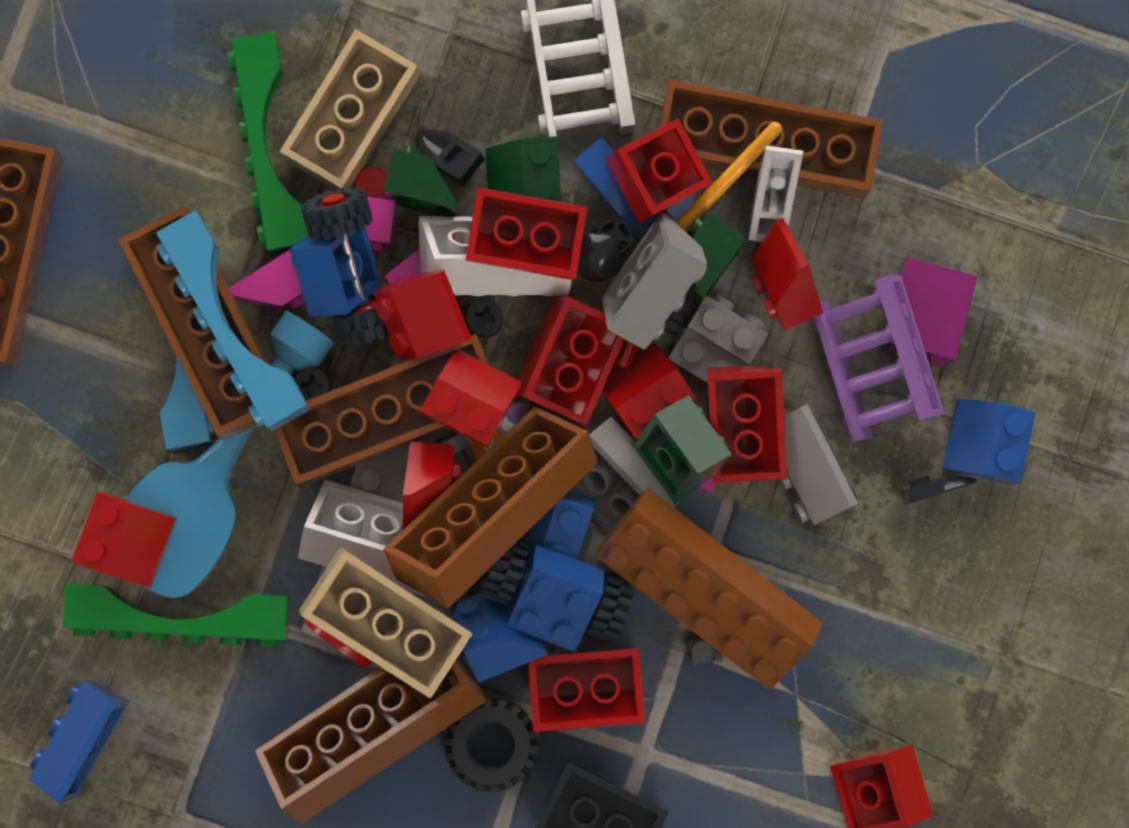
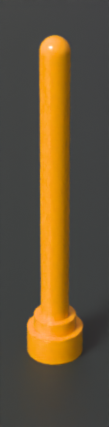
(730, 175)

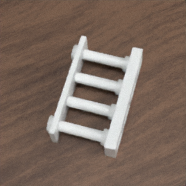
(606, 43)

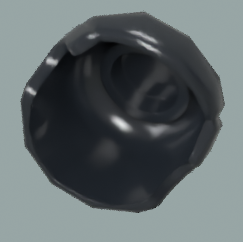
(598, 256)

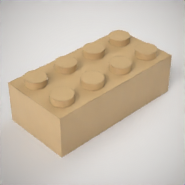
(350, 112)
(385, 622)

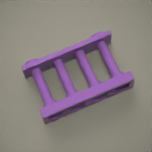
(911, 365)

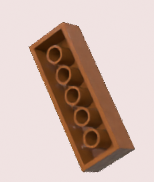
(722, 123)
(26, 200)
(192, 344)
(366, 418)
(491, 506)
(709, 589)
(360, 736)

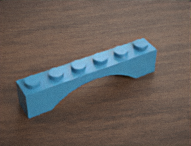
(195, 256)
(183, 416)

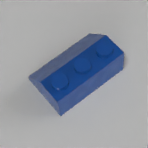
(76, 740)

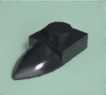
(450, 154)
(925, 488)

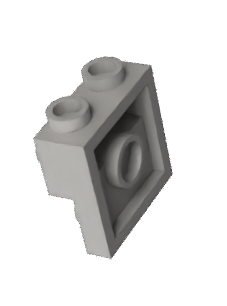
(717, 339)

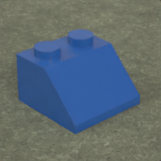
(989, 440)
(562, 526)
(493, 645)

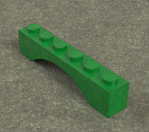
(259, 74)
(101, 608)

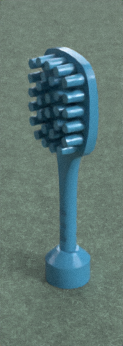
(200, 489)

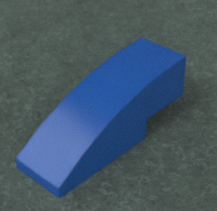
(594, 169)

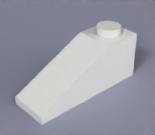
(774, 190)

